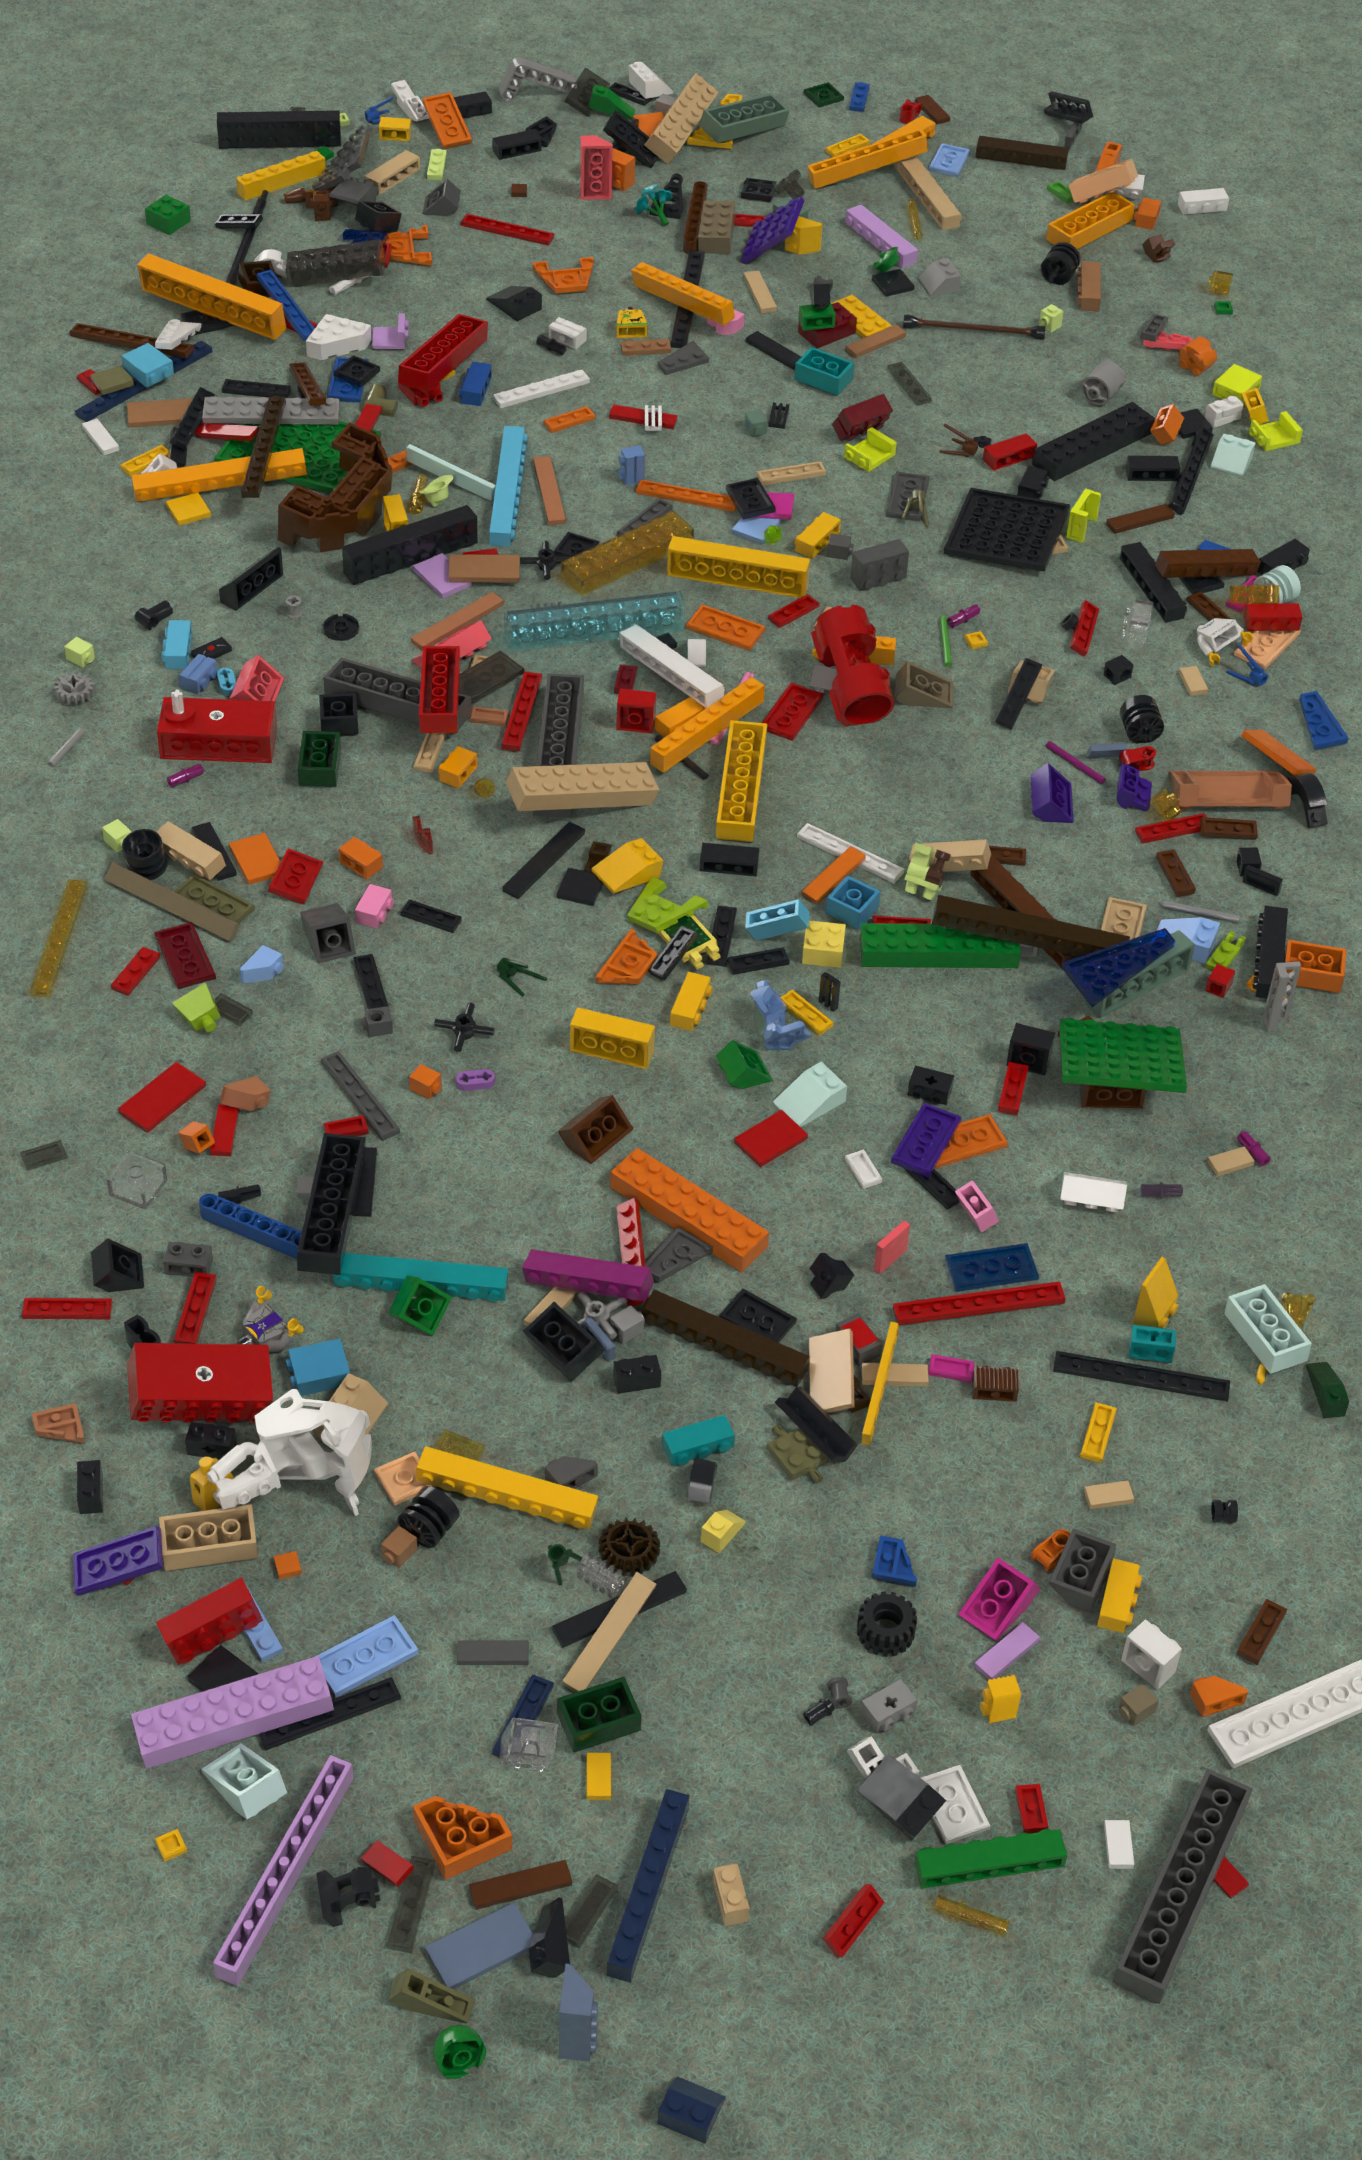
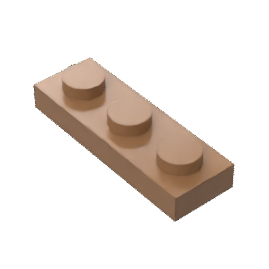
(645, 347)

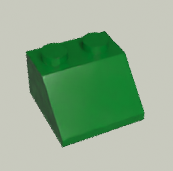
(742, 1066)
(420, 1305)

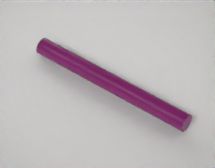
(1075, 762)

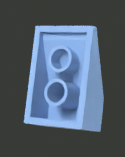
(1199, 930)

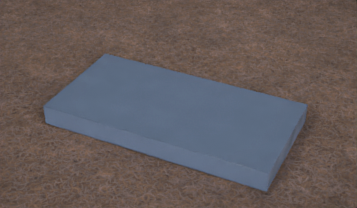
(480, 1946)

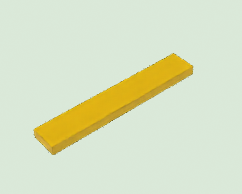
(880, 1383)

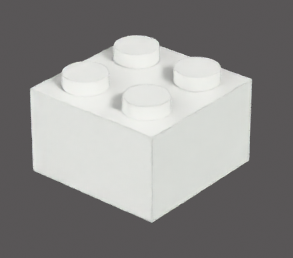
(1151, 1654)

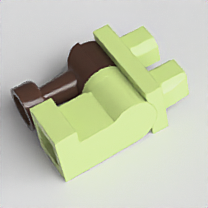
(922, 874)

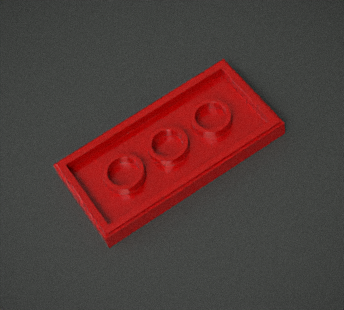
(792, 711)
(161, 1097)

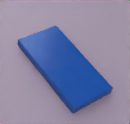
(342, 389)

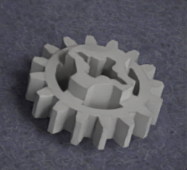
(74, 688)

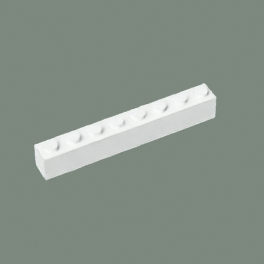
(671, 666)

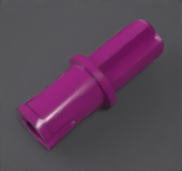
(963, 615)
(185, 775)
(1254, 1148)

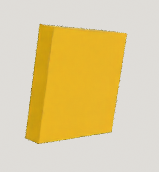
(188, 508)

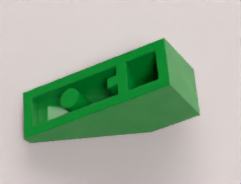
(607, 101)

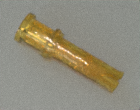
(417, 499)

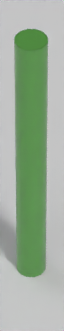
(945, 641)

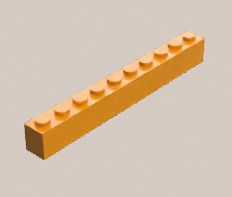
(214, 475)

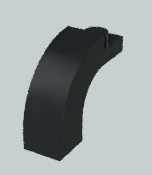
(1312, 796)

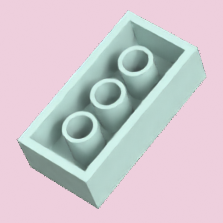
(1267, 1328)

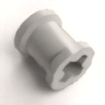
(293, 603)

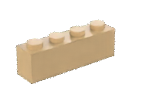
(394, 171)
(191, 851)
(964, 855)

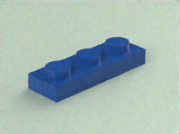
(859, 97)

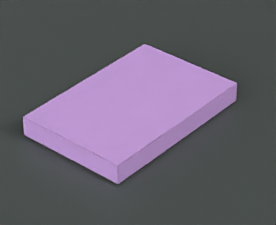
(436, 574)

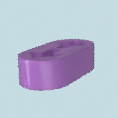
(475, 1080)

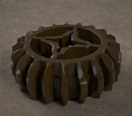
(641, 1540)

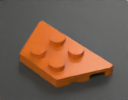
(628, 962)

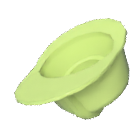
(437, 490)

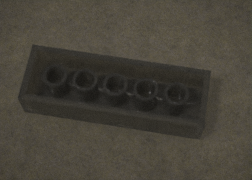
(335, 263)

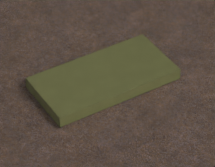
(215, 898)

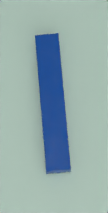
(291, 309)

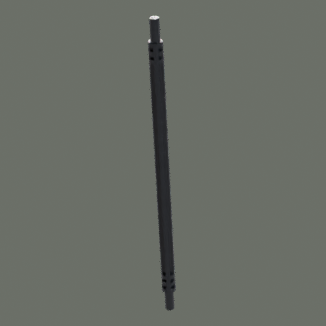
(246, 241)

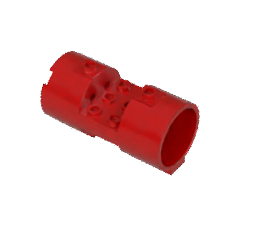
(861, 688)

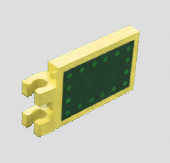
(704, 942)

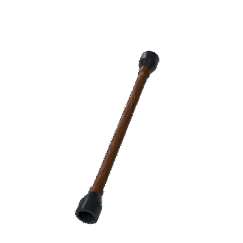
(911, 321)

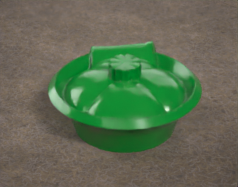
(886, 260)

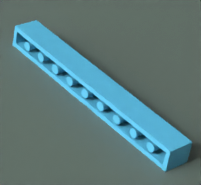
(508, 486)

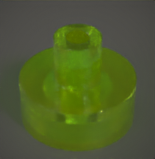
(773, 534)

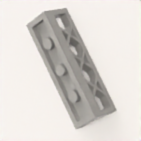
(1277, 992)

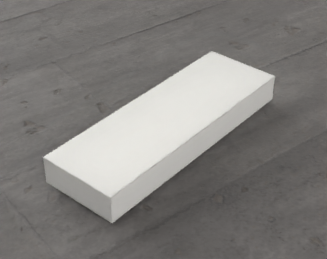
(100, 436)

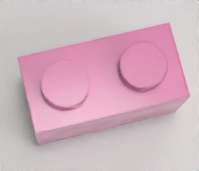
(374, 906)
(977, 1206)

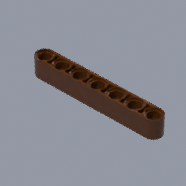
(693, 222)

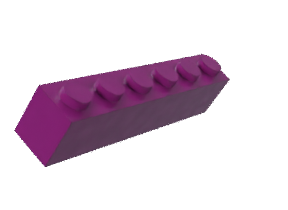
(588, 1275)

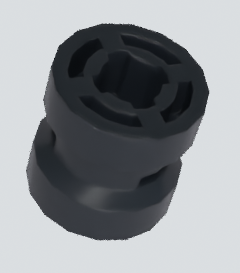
(1224, 1511)

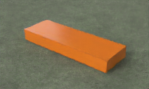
(569, 419)

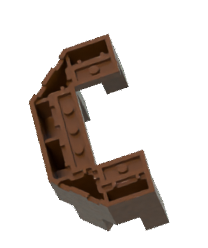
(351, 506)

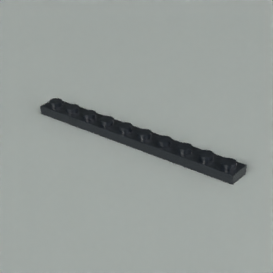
(684, 317)

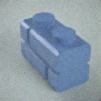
(632, 465)
(198, 674)

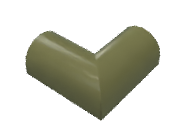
(377, 396)

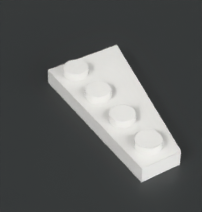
(175, 333)

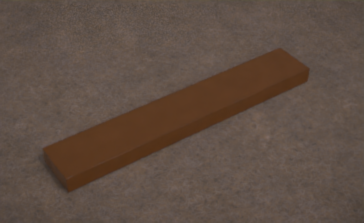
(307, 383)

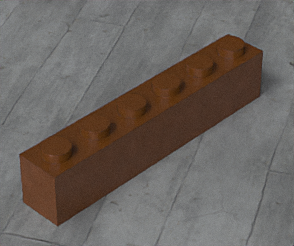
(1207, 563)

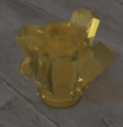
(1298, 1306)

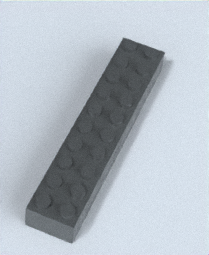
(560, 726)
(1182, 1886)

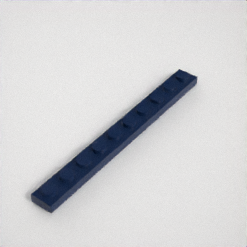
(108, 401)

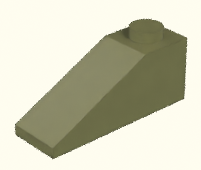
(429, 1997)

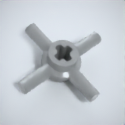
(600, 1313)

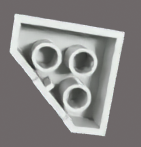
(337, 337)

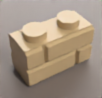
(730, 1894)

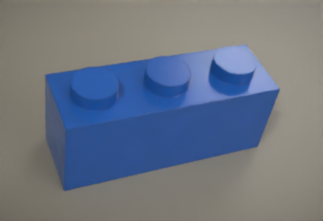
(475, 383)

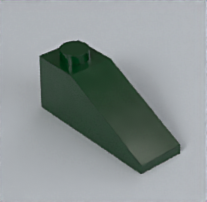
(1328, 1390)

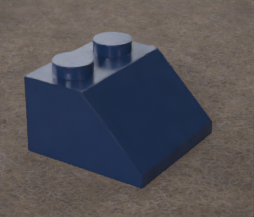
(690, 2109)

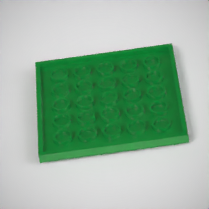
(1122, 1055)

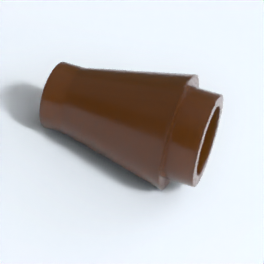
(295, 196)

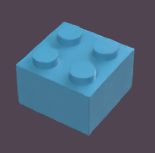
(853, 902)

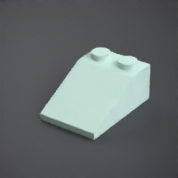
(812, 1094)
(245, 1780)

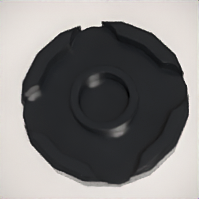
(341, 627)

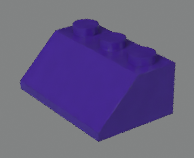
(1051, 795)

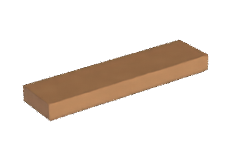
(875, 341)

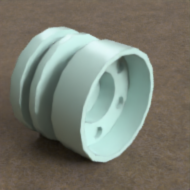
(1286, 578)

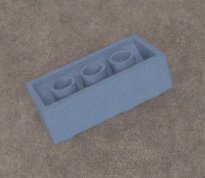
(577, 2018)

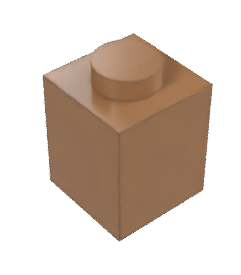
(398, 1547)

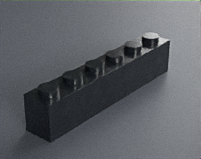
(1155, 587)
(1270, 947)

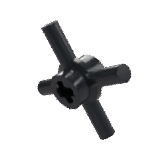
(545, 560)
(464, 1027)

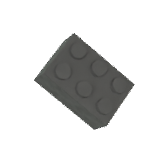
(879, 564)

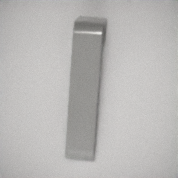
(536, 76)

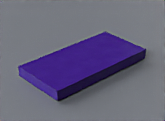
(926, 1140)
(118, 1560)

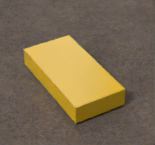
(598, 1776)

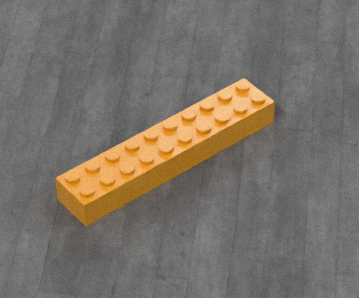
(212, 296)

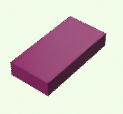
(951, 1368)

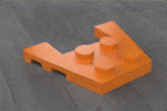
(403, 246)
(566, 279)

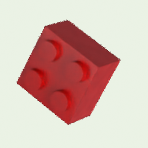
(636, 711)

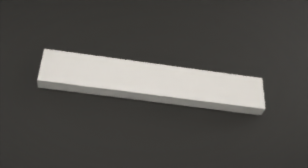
(838, 846)

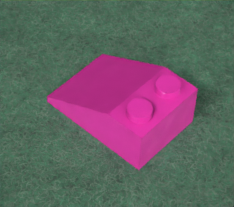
(999, 1599)

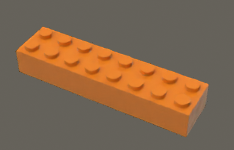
(689, 1208)

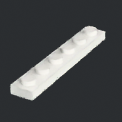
(541, 388)

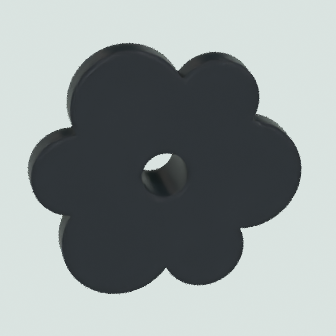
(983, 441)

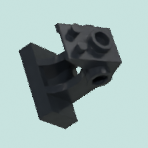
(362, 1892)

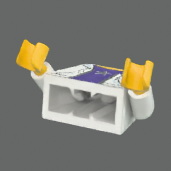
(1218, 634)

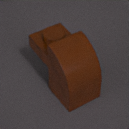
(1157, 248)

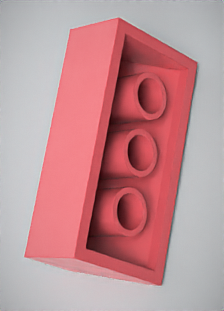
(595, 168)
(467, 638)

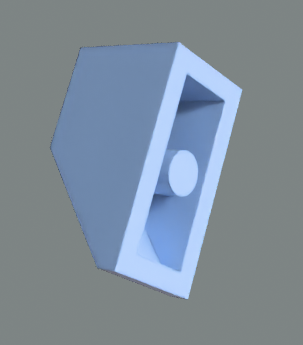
(262, 965)

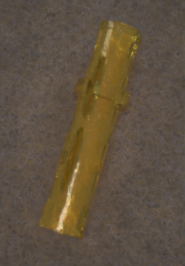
(971, 1915)

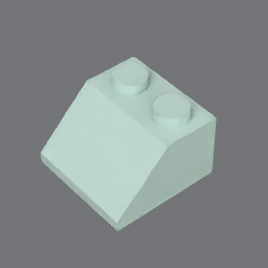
(1233, 455)

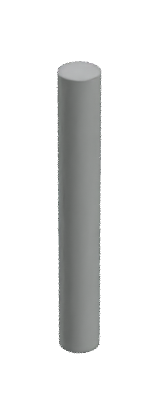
(66, 747)

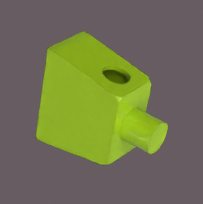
(198, 1009)

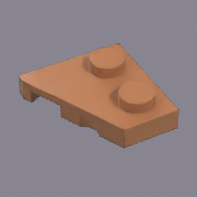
(59, 1423)

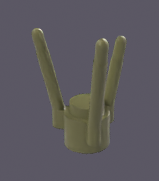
(918, 501)

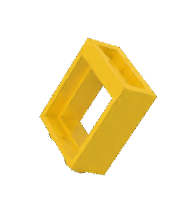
(395, 514)

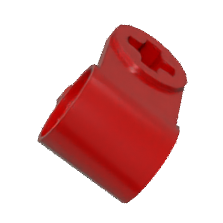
(909, 111)
(1138, 758)

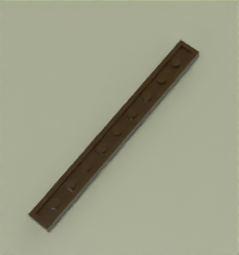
(263, 447)

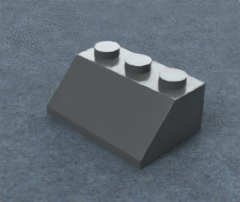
(1082, 1569)

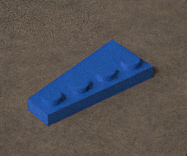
(1321, 723)

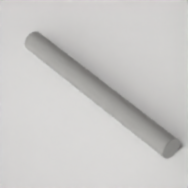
(1201, 911)

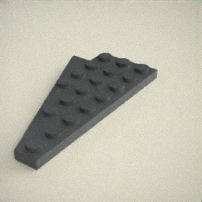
(346, 161)

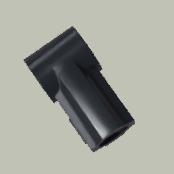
(151, 617)

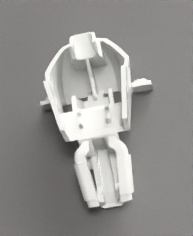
(292, 1452)

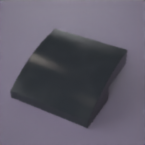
(758, 189)

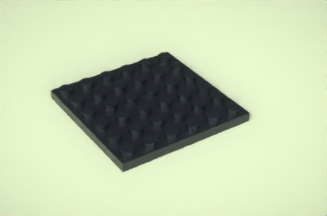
(1007, 529)

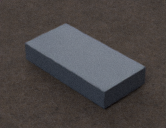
(1106, 750)
(604, 1342)

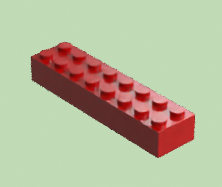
(442, 352)

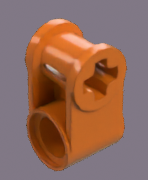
(1050, 1551)

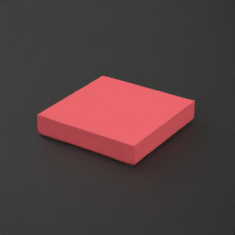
(891, 1247)

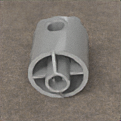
(1103, 383)

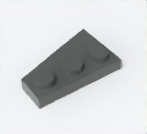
(684, 358)
(677, 1253)

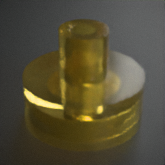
(484, 787)

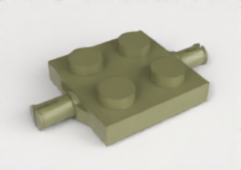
(796, 1454)

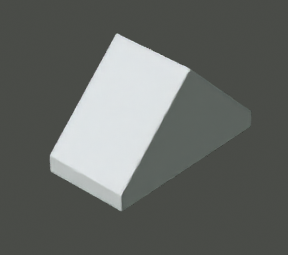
(697, 652)

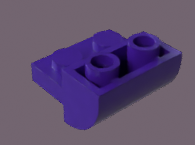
(1133, 789)

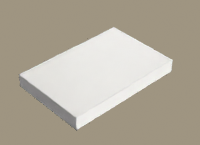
(961, 1813)

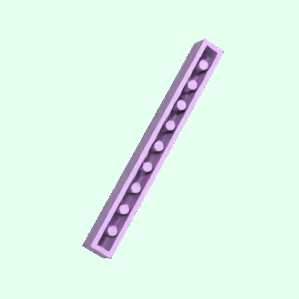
(283, 1871)

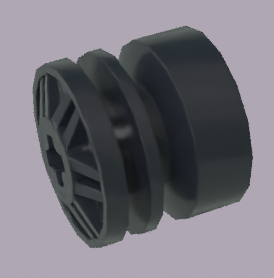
(1060, 263)
(1141, 719)
(145, 853)
(429, 1516)

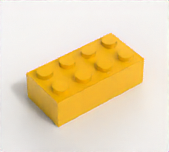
(612, 1038)

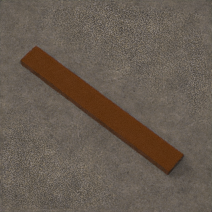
(125, 339)

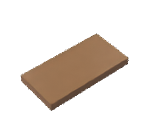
(157, 412)
(484, 568)

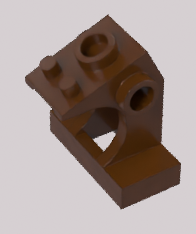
(321, 203)

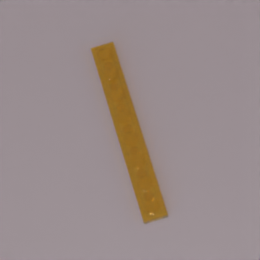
(58, 938)

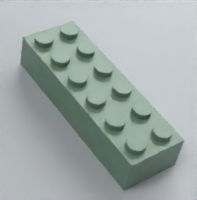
(744, 117)
(1159, 972)

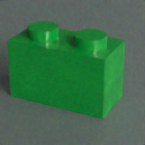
(812, 318)

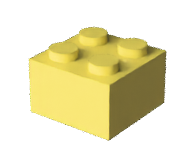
(824, 944)

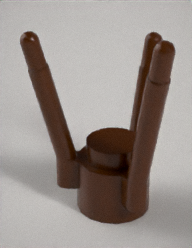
(969, 446)

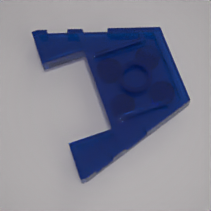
(364, 236)

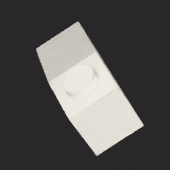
(866, 1756)

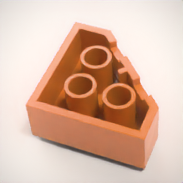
(460, 1834)

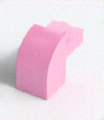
(731, 327)

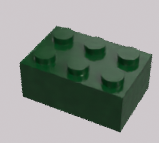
(319, 758)
(598, 1714)

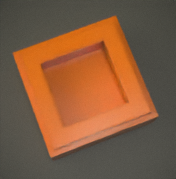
(287, 1565)

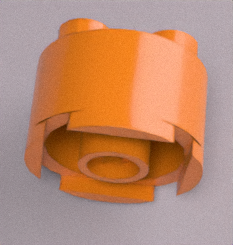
(1197, 356)

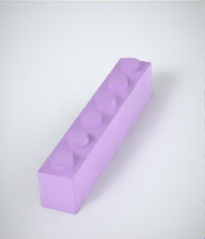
(880, 234)

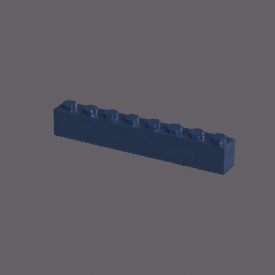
(648, 1886)

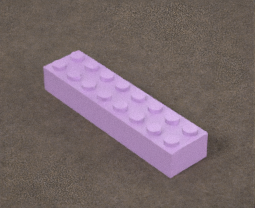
(232, 1712)

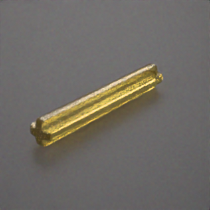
(914, 219)

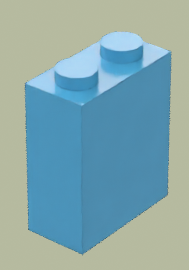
(317, 1367)

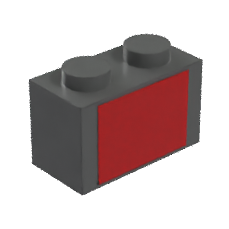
(865, 1343)

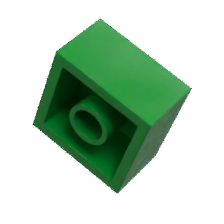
(167, 214)

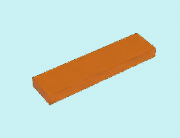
(833, 875)

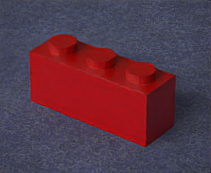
(1009, 451)
(1273, 617)

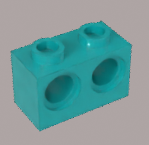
(1152, 1343)

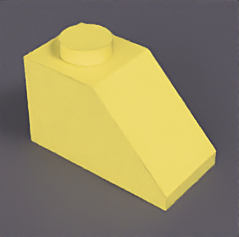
(720, 1529)

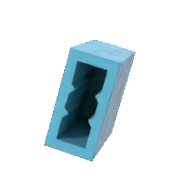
(147, 365)

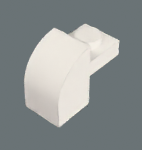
(275, 256)

